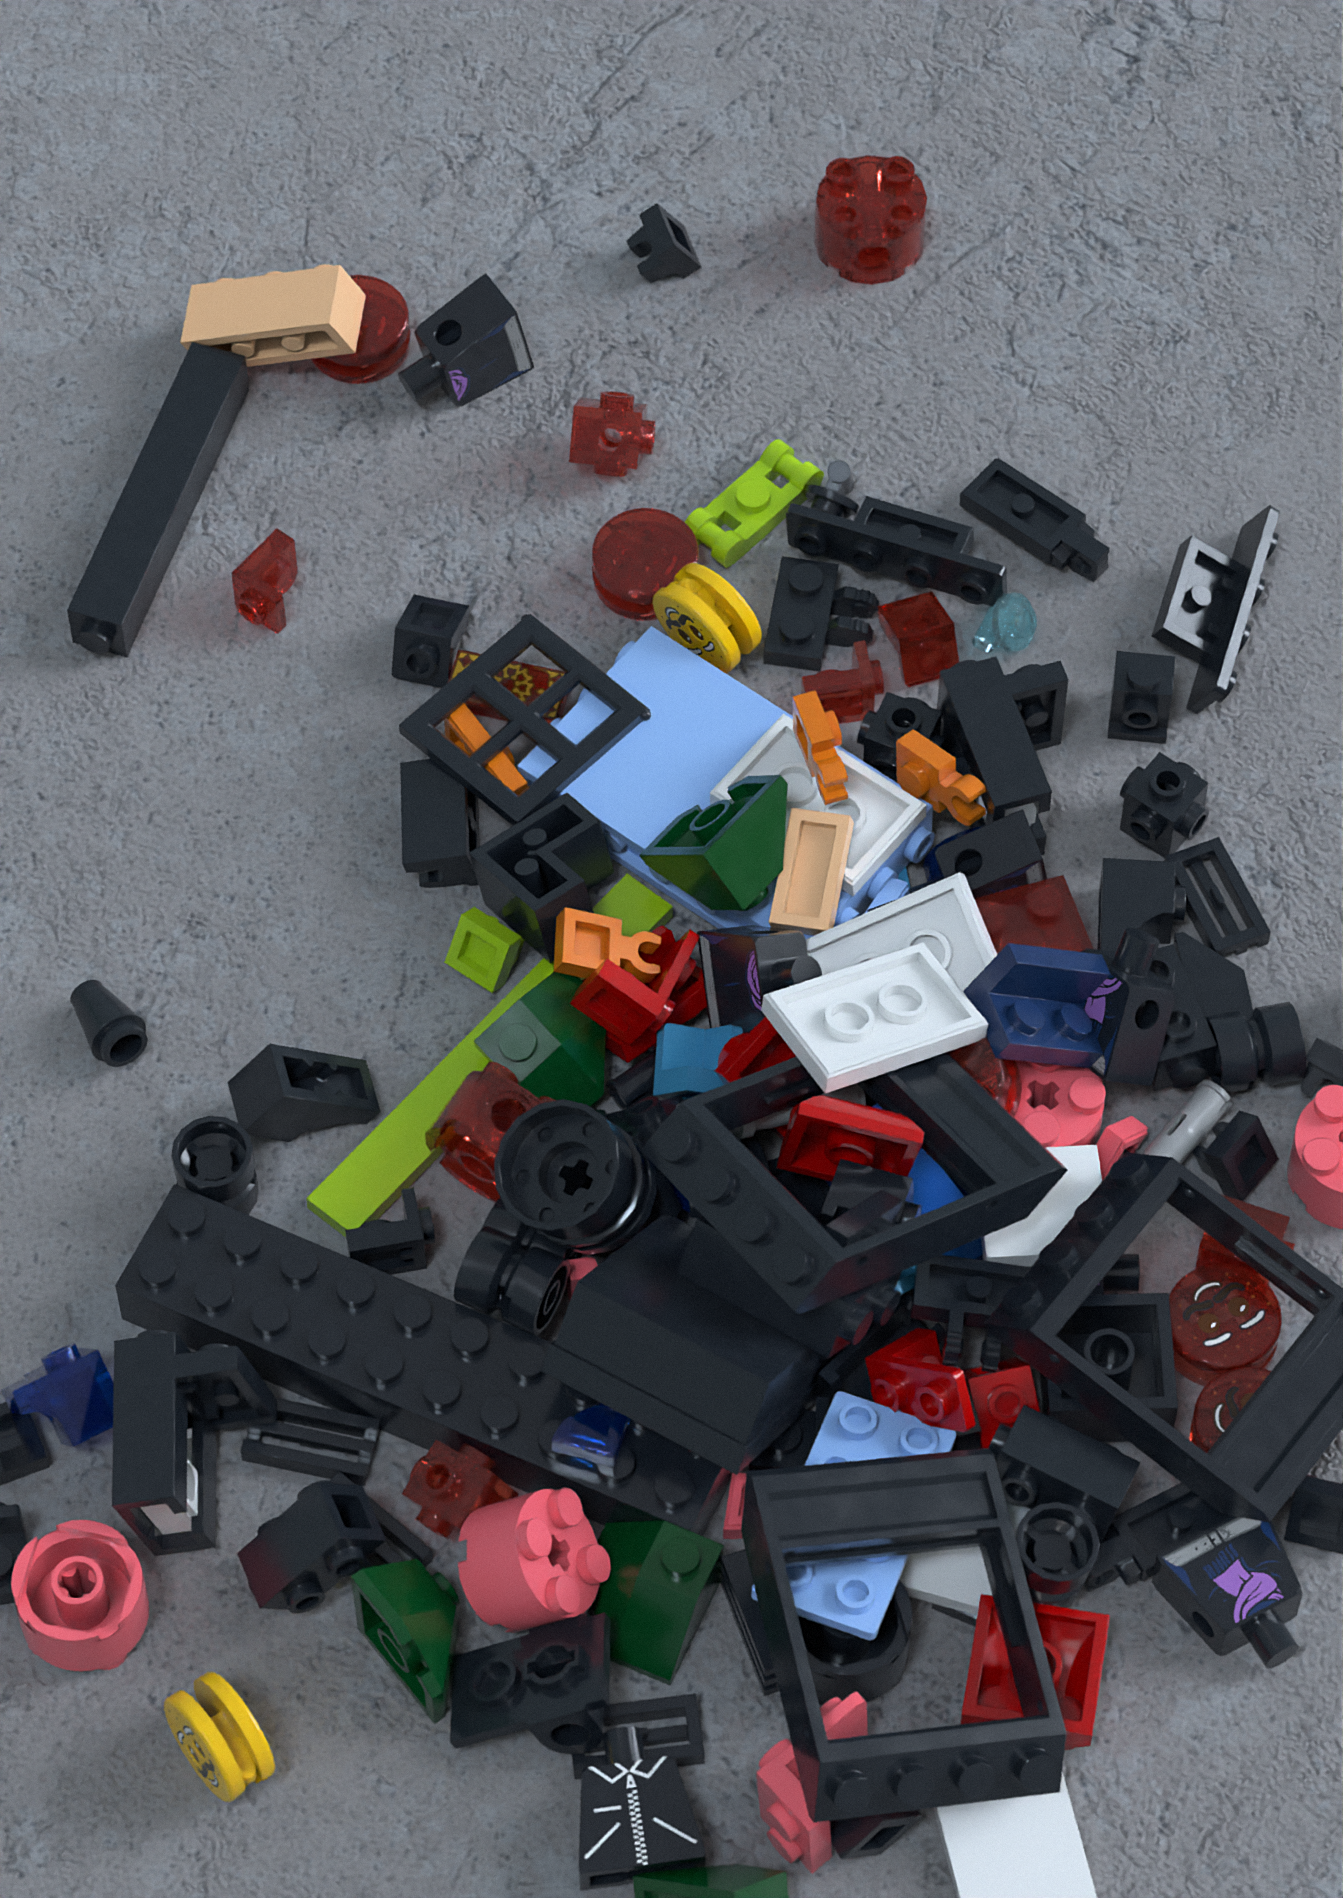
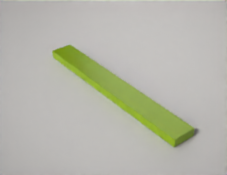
(397, 1147)

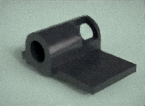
(516, 1686)

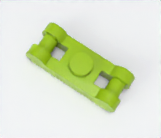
(753, 504)

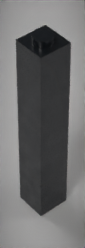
(158, 500)

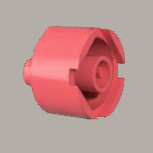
(1061, 1104)
(1317, 1157)
(531, 1560)
(54, 1614)

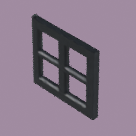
(522, 719)

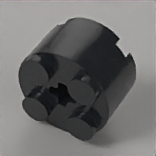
(853, 1664)

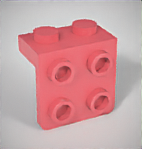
(782, 1795)

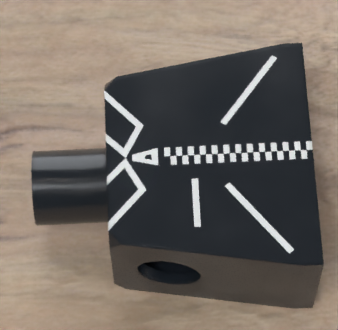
(634, 1815)

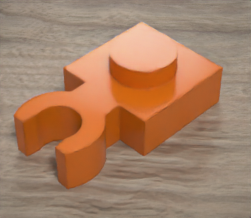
(817, 737)
(931, 774)
(588, 939)

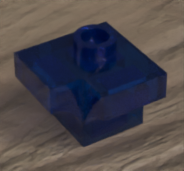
(69, 1391)

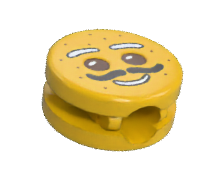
(707, 616)
(219, 1736)

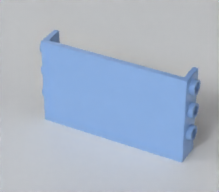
(677, 757)

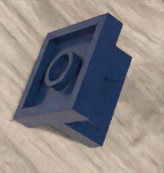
(1037, 1002)

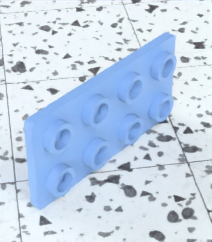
(858, 1591)

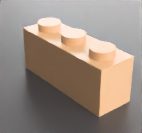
(277, 315)

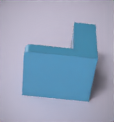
(688, 1059)

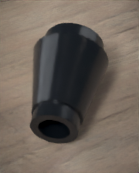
(109, 1025)

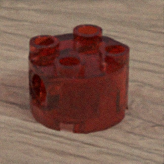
(870, 217)
(475, 1122)

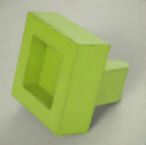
(483, 949)

